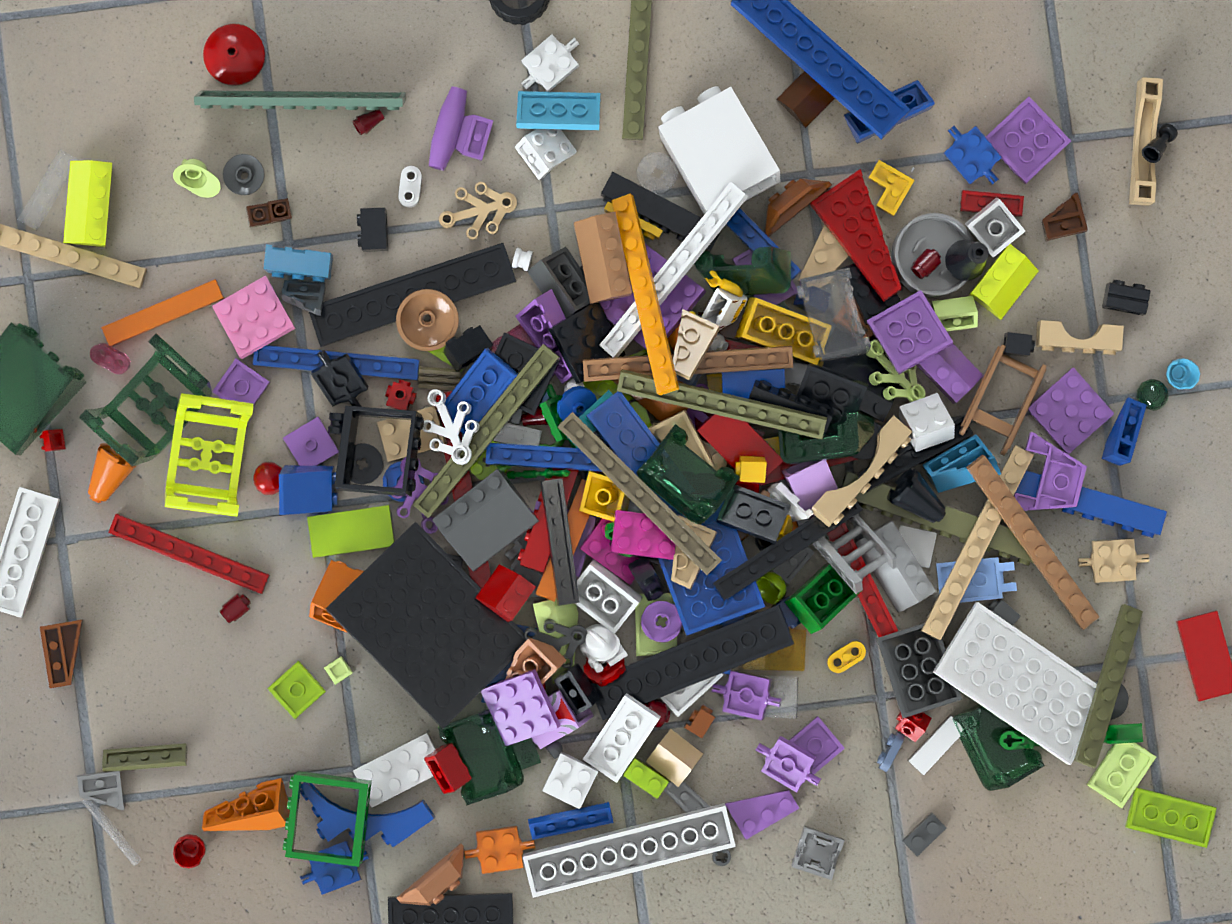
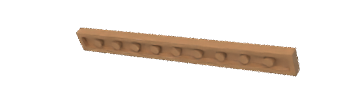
(712, 362)
(1032, 541)

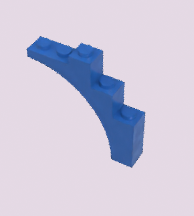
(336, 819)

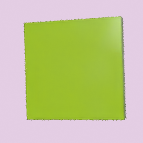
(296, 689)

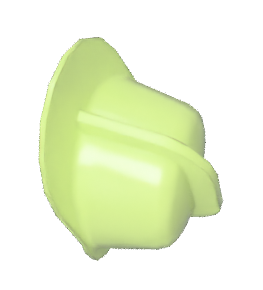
(196, 178)

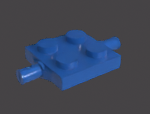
(973, 155)
(331, 875)

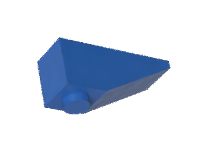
(1124, 434)

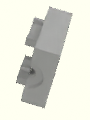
(810, 849)

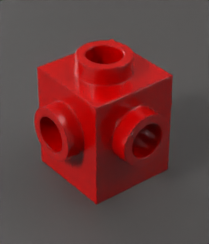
(400, 403)
(913, 726)

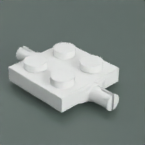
(550, 63)

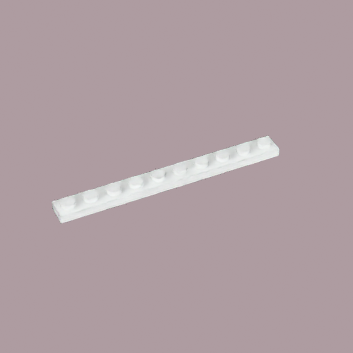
(678, 265)

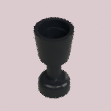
(1155, 148)

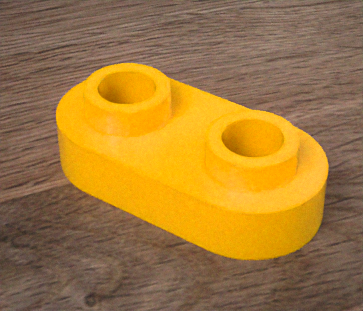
(846, 657)

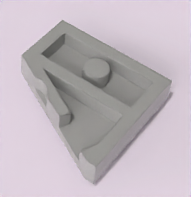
(102, 788)

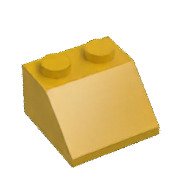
(602, 497)

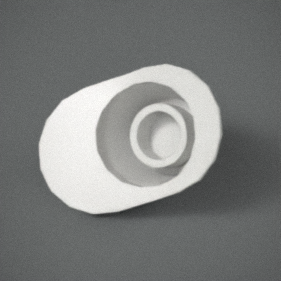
(600, 643)

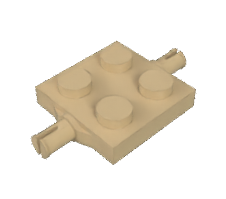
(1113, 560)

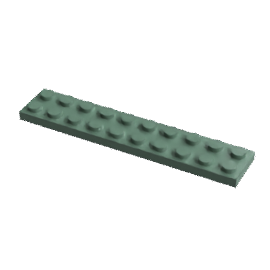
(308, 99)

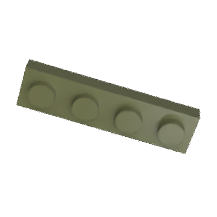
(144, 757)

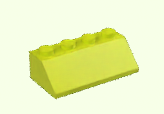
(87, 203)

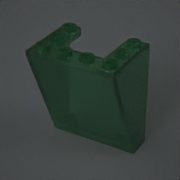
(31, 387)

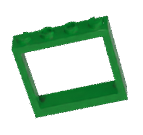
(361, 818)

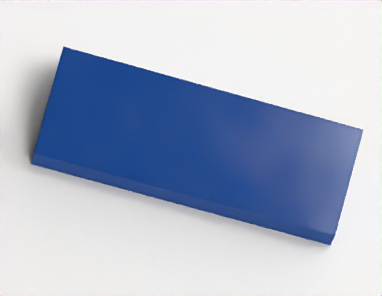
(912, 95)

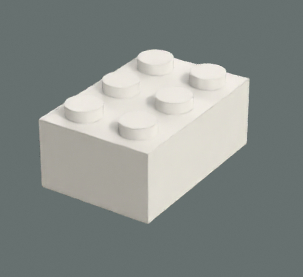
(605, 596)

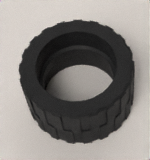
(519, 16)

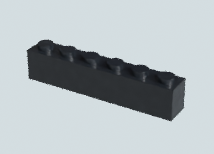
(654, 208)

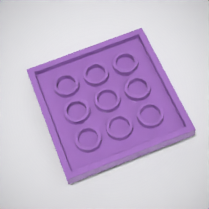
(683, 296)

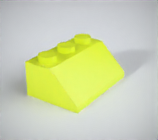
(1004, 281)

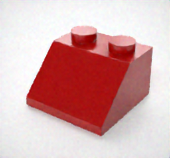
(505, 592)

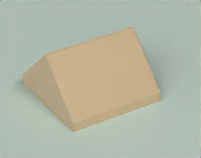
(674, 757)

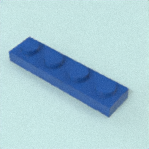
(570, 821)

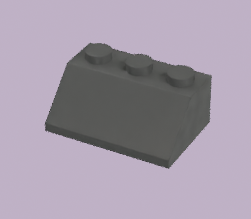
(565, 279)

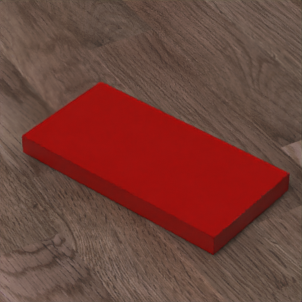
(736, 439)
(1206, 655)

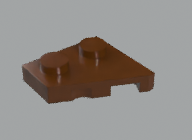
(1065, 220)

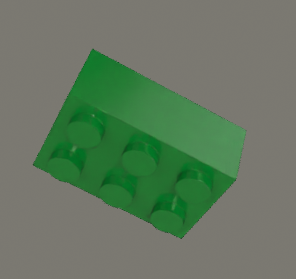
(820, 598)

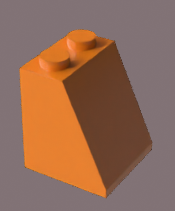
(333, 583)

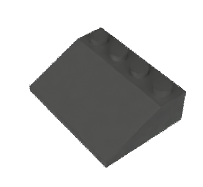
(485, 519)
(910, 664)

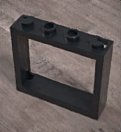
(347, 447)

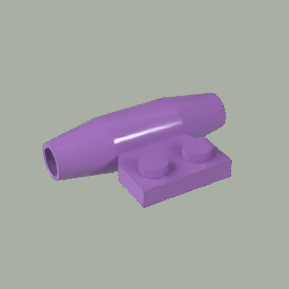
(457, 131)

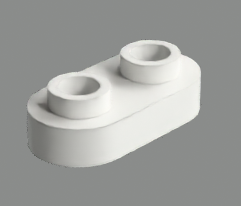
(410, 186)

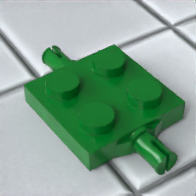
(549, 411)

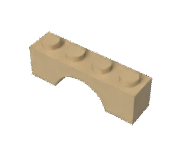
(1053, 335)

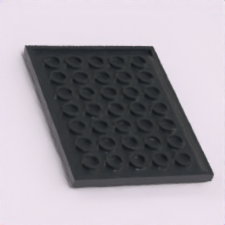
(426, 626)

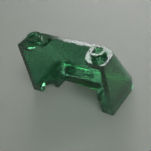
(767, 274)
(850, 440)
(686, 478)
(482, 750)
(994, 764)

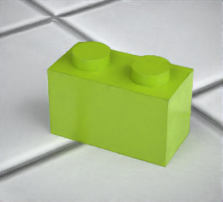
(646, 777)

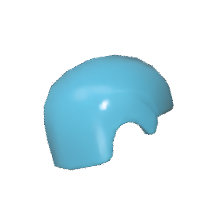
(1183, 373)

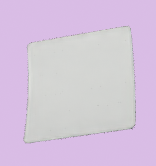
(920, 543)

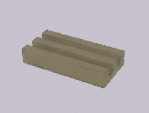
(436, 379)

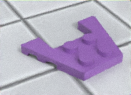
(1059, 480)

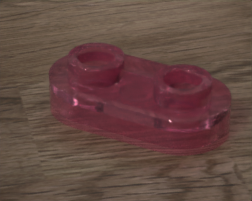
(111, 358)

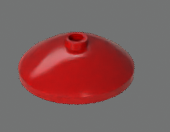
(241, 66)

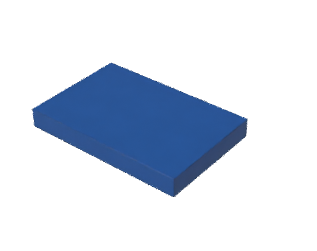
(741, 382)

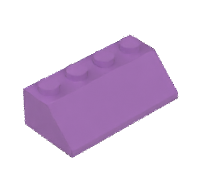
(951, 372)

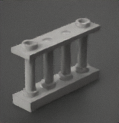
(841, 565)

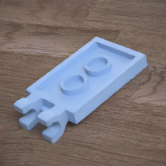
(986, 582)

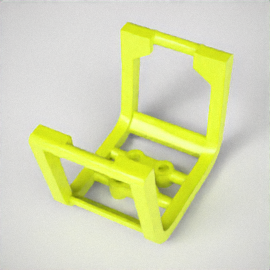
(186, 401)

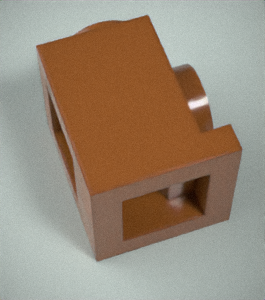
(700, 721)

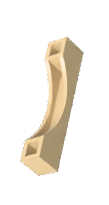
(1145, 127)
(834, 502)

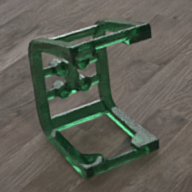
(193, 381)

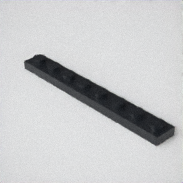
(777, 554)

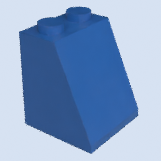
(306, 489)

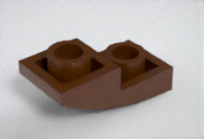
(268, 212)

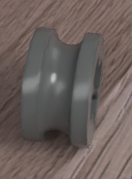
(718, 862)

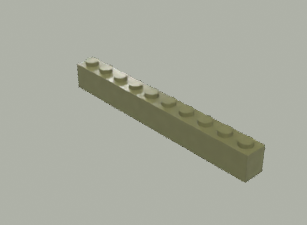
(954, 522)

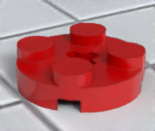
(607, 675)

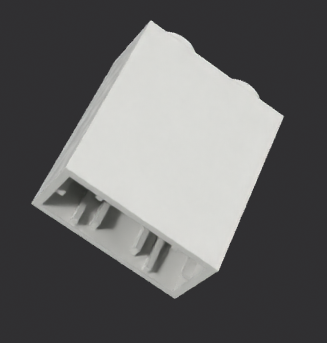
(717, 147)

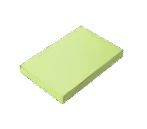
(645, 645)
(1121, 772)

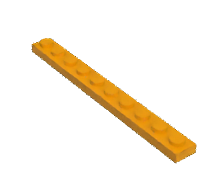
(645, 295)

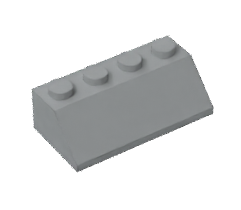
(907, 581)

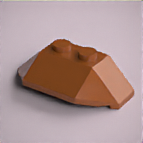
(791, 202)

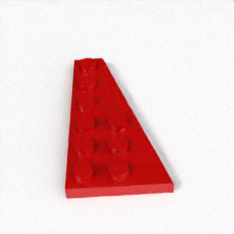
(854, 224)

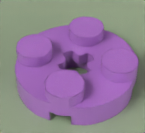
(649, 620)

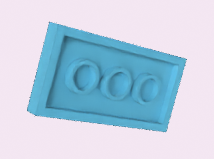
(558, 110)

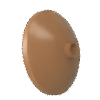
(427, 334)

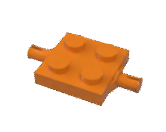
(499, 849)

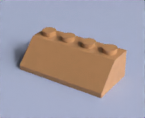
(602, 258)

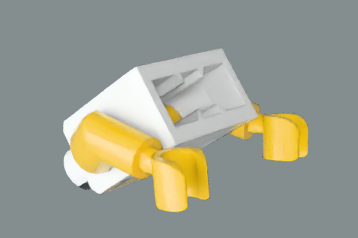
(725, 303)

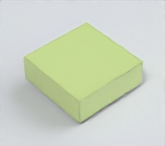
(338, 670)

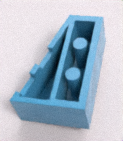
(950, 469)

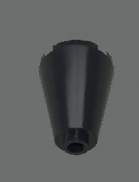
(966, 259)
(916, 497)

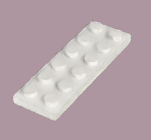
(24, 547)

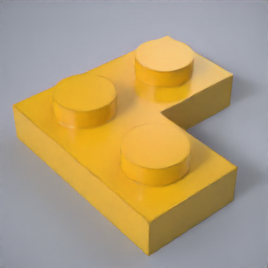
(895, 185)

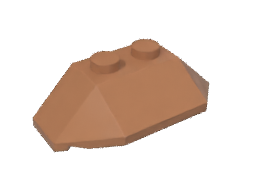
(436, 881)

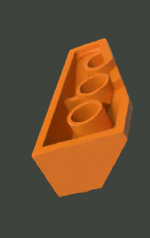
(257, 810)

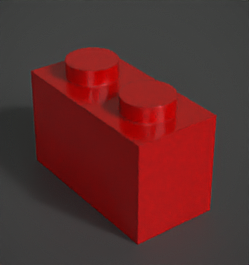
(448, 768)

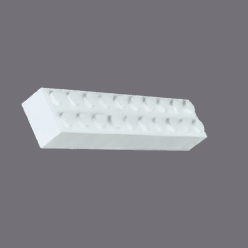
(628, 850)

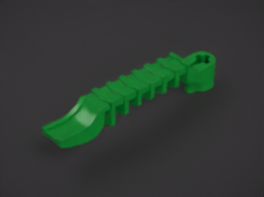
(1115, 735)

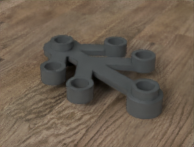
(557, 643)

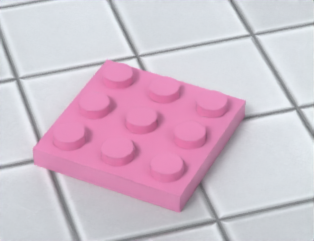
(253, 317)

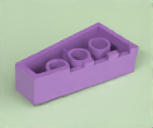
(536, 321)

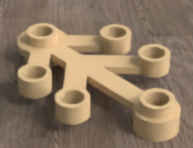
(481, 209)

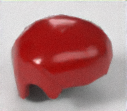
(267, 478)
(189, 851)

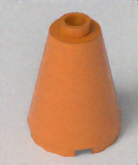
(107, 473)

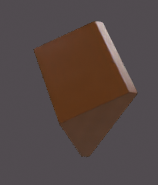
(805, 99)

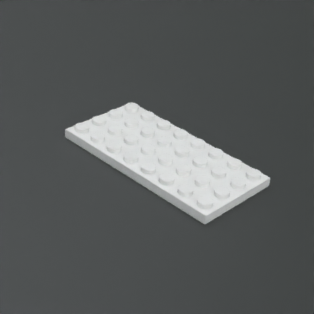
(1018, 681)

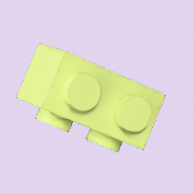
(957, 313)

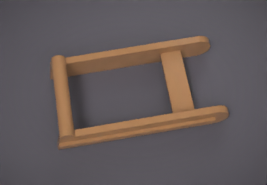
(991, 422)

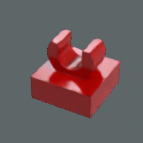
(53, 440)

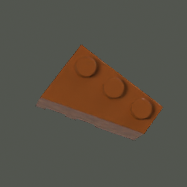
(60, 651)

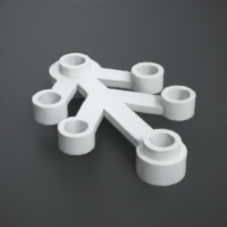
(451, 429)

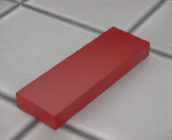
(975, 201)

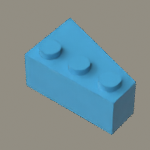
(298, 263)

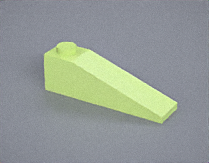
(564, 615)

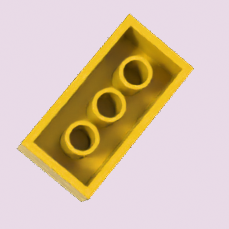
(776, 326)

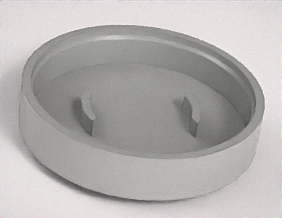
(923, 233)

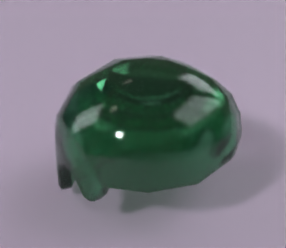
(1153, 394)

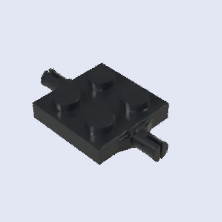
(339, 379)

